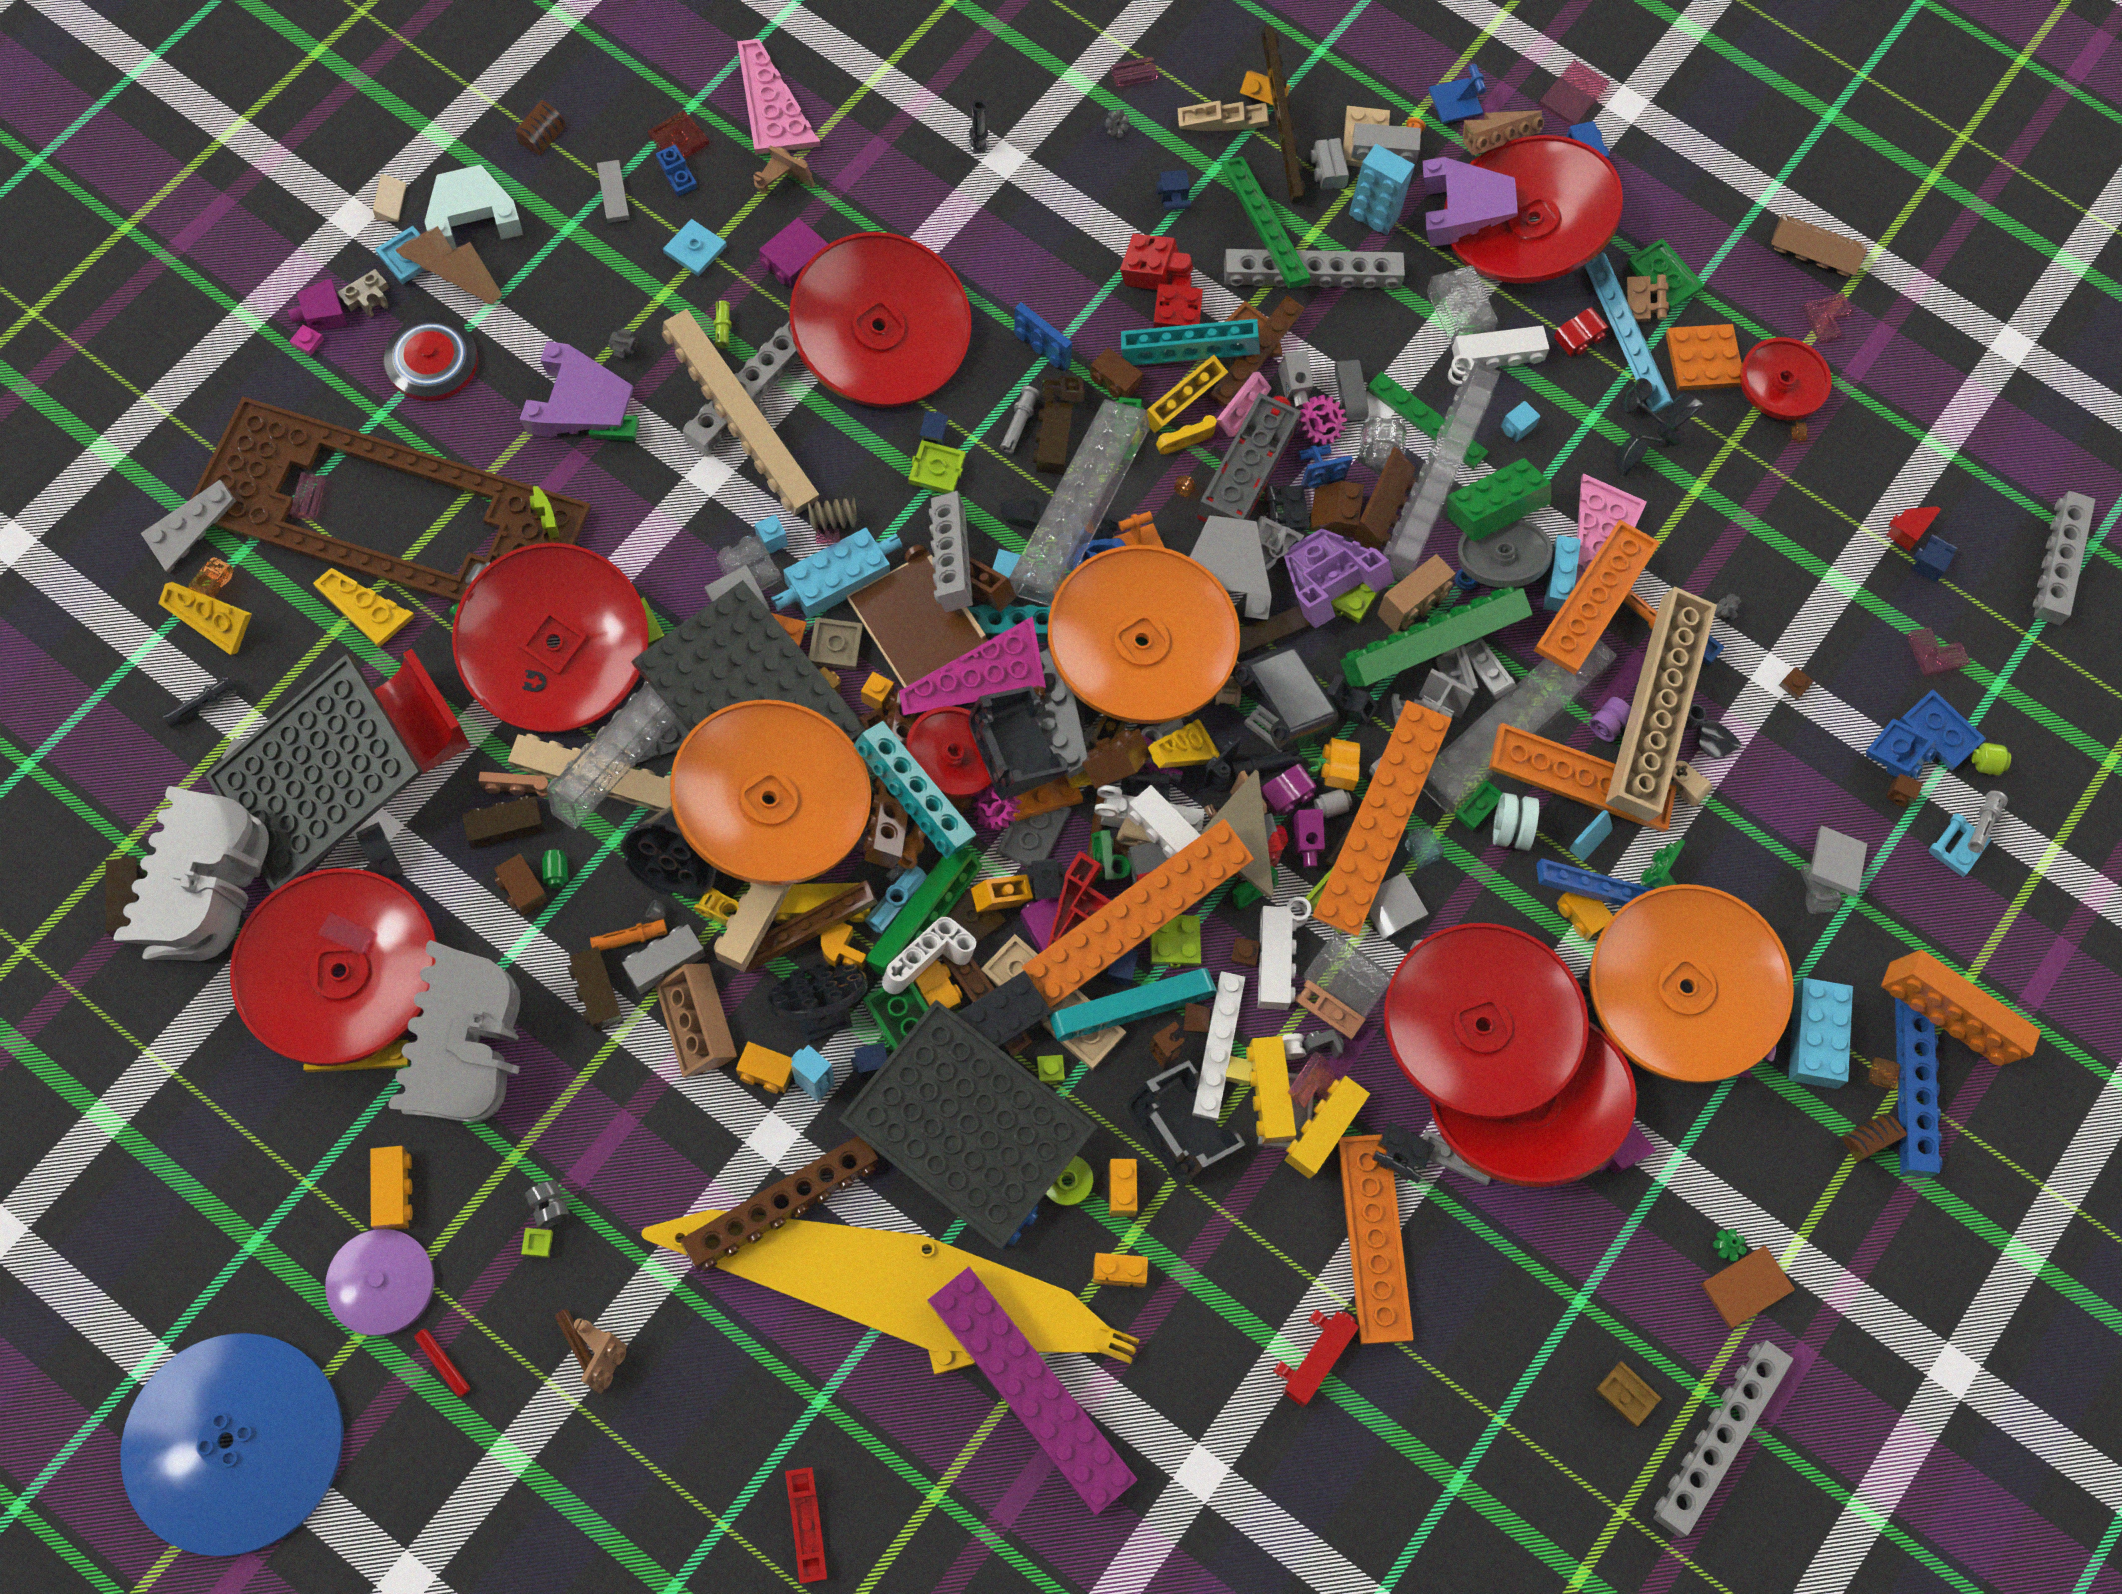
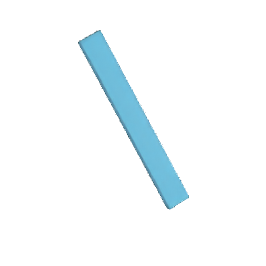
(1627, 330)

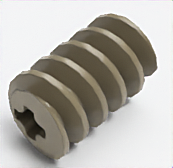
(833, 514)

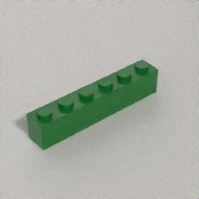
(927, 905)

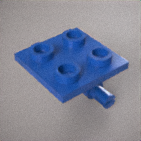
(1459, 98)
(1323, 472)

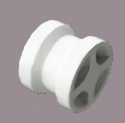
(1293, 1046)

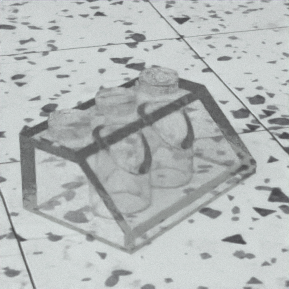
(1349, 975)

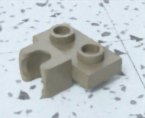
(365, 293)

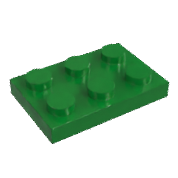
(1662, 260)

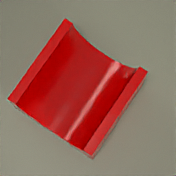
(422, 714)

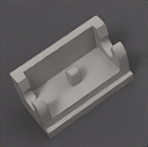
(1457, 667)

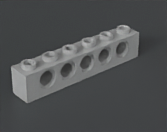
(950, 552)
(2063, 558)

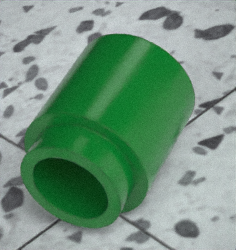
(555, 868)

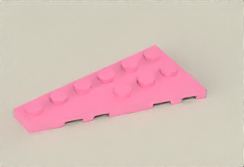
(771, 106)
(1598, 514)

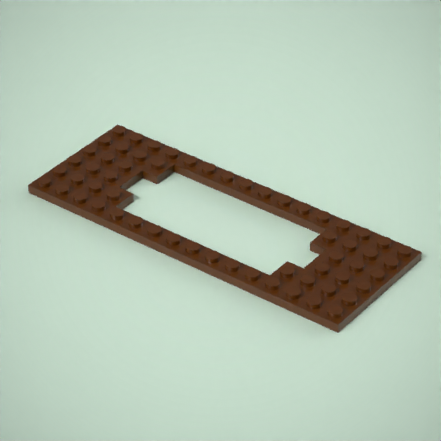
(268, 440)

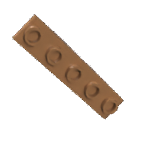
(1500, 128)
(457, 266)

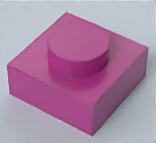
(306, 340)

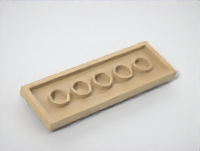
(1088, 1048)

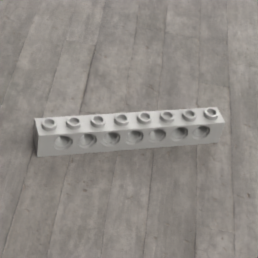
(1324, 262)
(767, 377)
(1775, 1365)

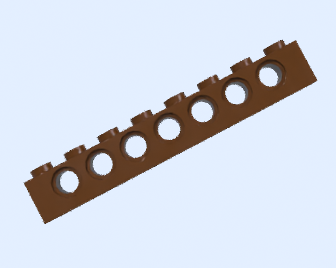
(888, 816)
(764, 1202)

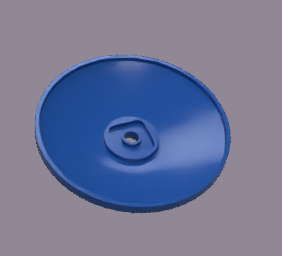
(281, 1452)

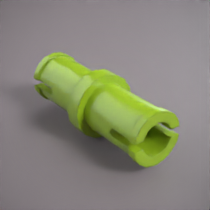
(722, 324)

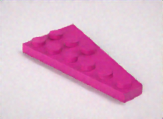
(994, 667)

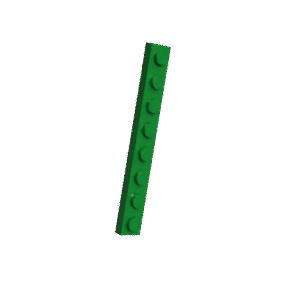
(1266, 222)

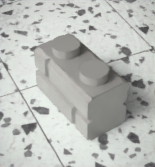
(1330, 164)

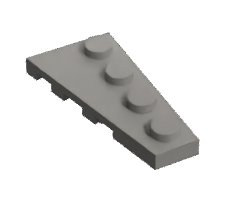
(184, 526)

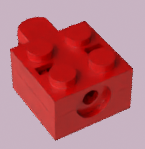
(1153, 261)
(1177, 303)

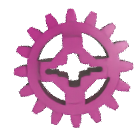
(1330, 416)
(995, 812)

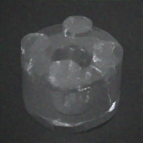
(1379, 438)

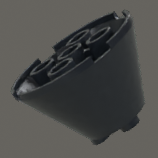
(664, 859)

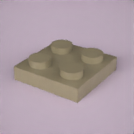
(835, 643)

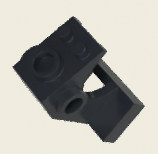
(1045, 878)

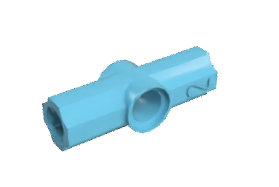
(888, 910)

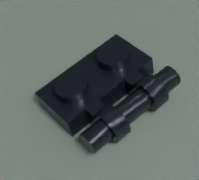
(1293, 507)
(1133, 787)
(1407, 1147)

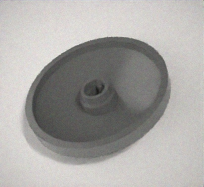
(1507, 556)

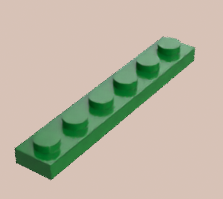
(1418, 413)

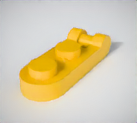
(1186, 436)

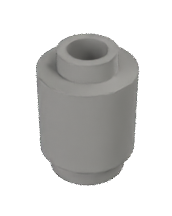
(1333, 803)

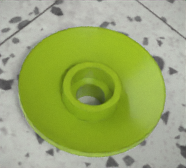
(1081, 1184)

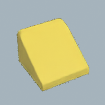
(1238, 1071)

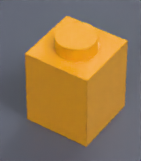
(877, 691)

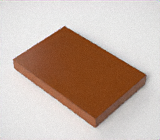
(1747, 1287)

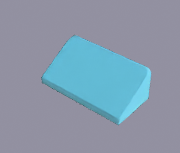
(1592, 836)

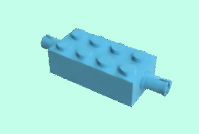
(836, 572)

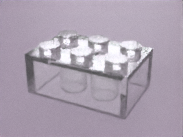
(1461, 303)

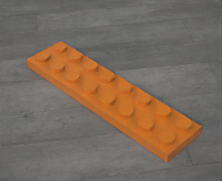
(1596, 597)
(1563, 772)
(1374, 1243)

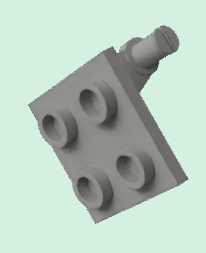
(1445, 695)

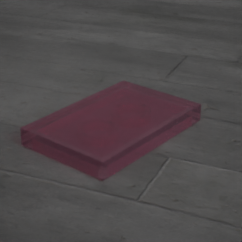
(1574, 93)

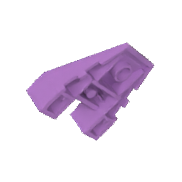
(1473, 199)
(581, 398)
(1328, 567)

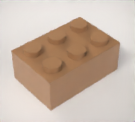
(1416, 594)

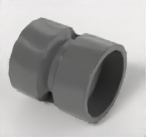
(547, 1195)

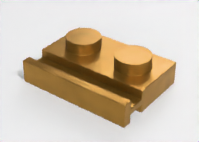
(1628, 1394)

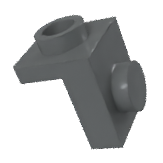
(1318, 1040)

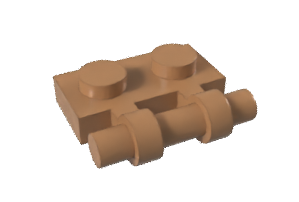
(1639, 297)

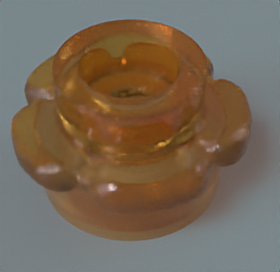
(1799, 432)
(1184, 486)

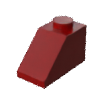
(1911, 525)

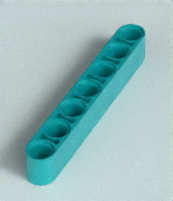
(1132, 1004)

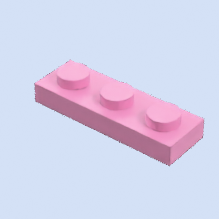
(1238, 408)

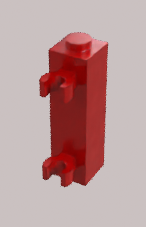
(1320, 1358)

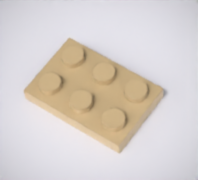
(1364, 116)

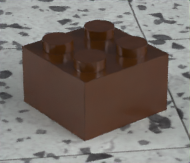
(1116, 758)

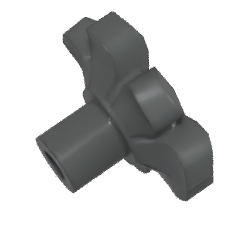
(1116, 123)
(1728, 606)

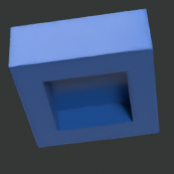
(1712, 650)

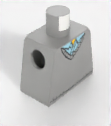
(1296, 377)

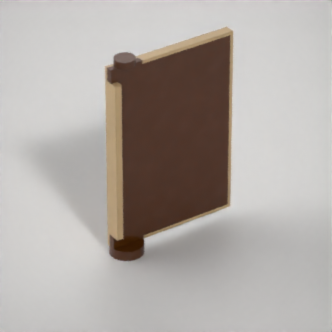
(910, 624)

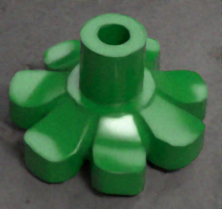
(1729, 1244)

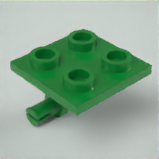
(1657, 874)

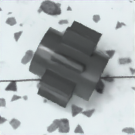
(622, 343)

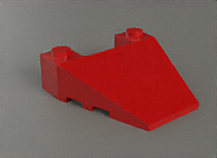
(1077, 898)

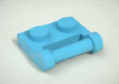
(1960, 857)

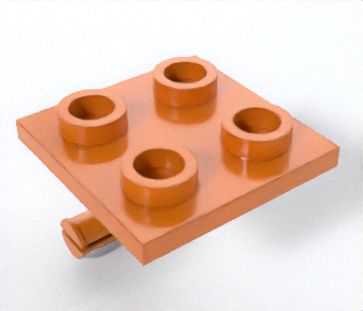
(1139, 536)

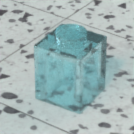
(1424, 846)

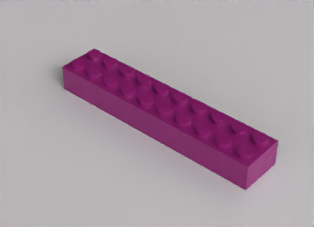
(1032, 1391)

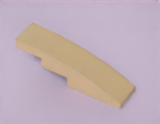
(1219, 117)

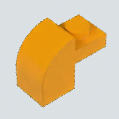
(836, 948)

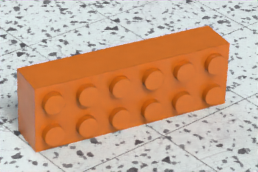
(1960, 1008)

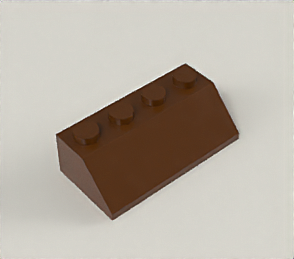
(1385, 501)

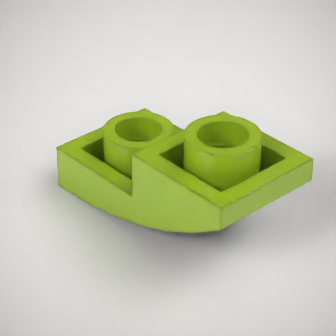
(544, 511)

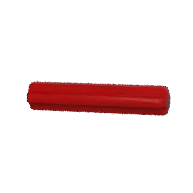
(442, 1362)

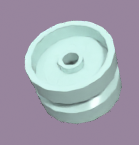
(1515, 821)

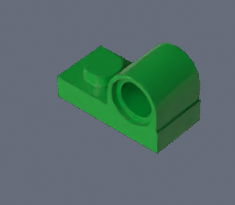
(1102, 853)

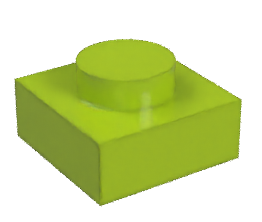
(1050, 1069)
(537, 1242)

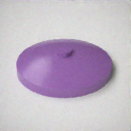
(380, 1282)

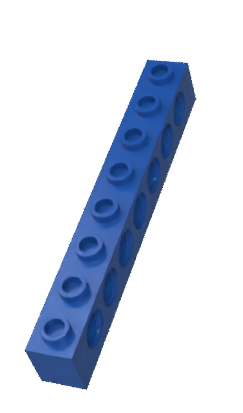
(1909, 1109)

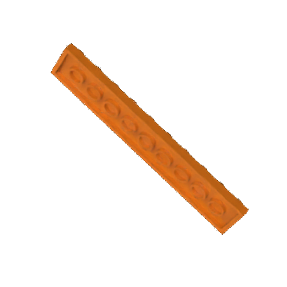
(1381, 819)
(1138, 913)

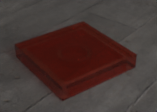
(679, 131)

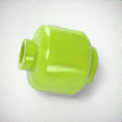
(1991, 759)

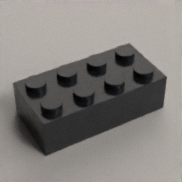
(1007, 1011)

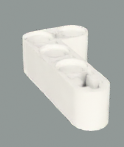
(948, 944)

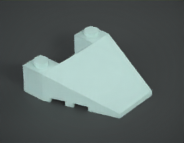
(469, 197)

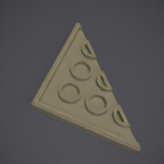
(1246, 818)

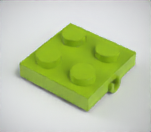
(937, 467)
(1354, 602)
(1177, 943)

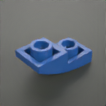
(676, 170)

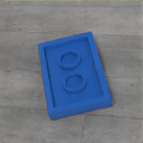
(1042, 337)
(1952, 732)

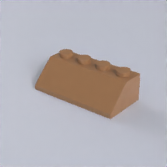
(1819, 245)
(695, 1019)

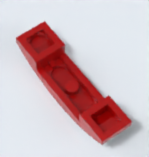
(806, 1525)

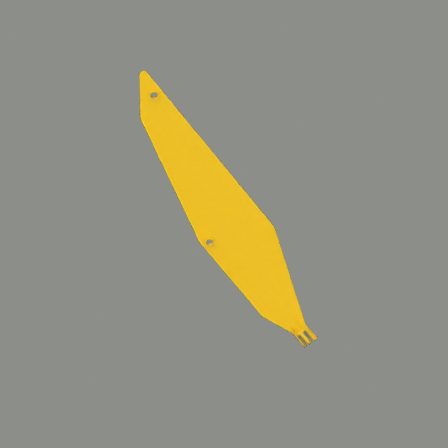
(887, 1279)

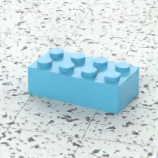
(1381, 189)
(1820, 1033)

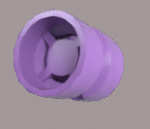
(1610, 719)

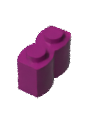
(1287, 790)

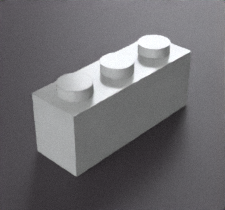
(1397, 139)
(663, 958)

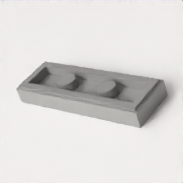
(613, 191)
(1489, 669)
(1447, 1158)

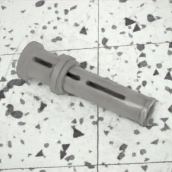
(1023, 411)
(1989, 815)

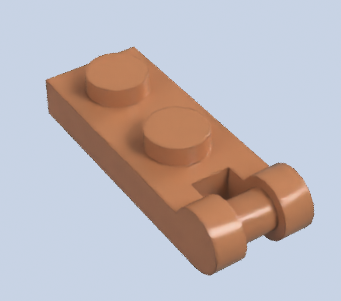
(514, 783)
(1330, 1010)

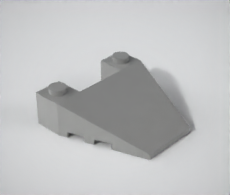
(1235, 557)

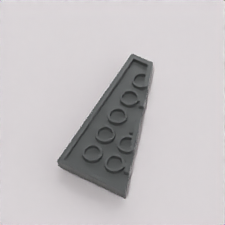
(1060, 718)

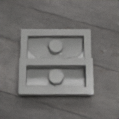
(725, 583)
(1396, 907)

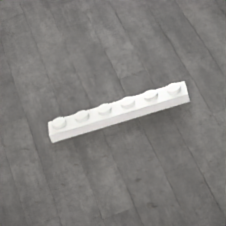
(1218, 1046)

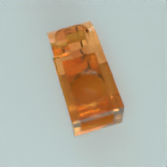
(211, 577)

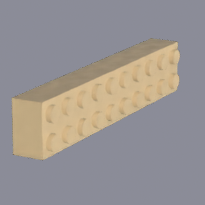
(1661, 704)

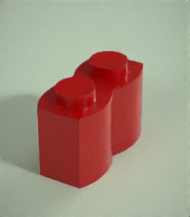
(1580, 332)

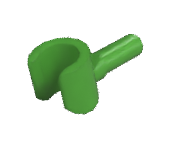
(1314, 772)

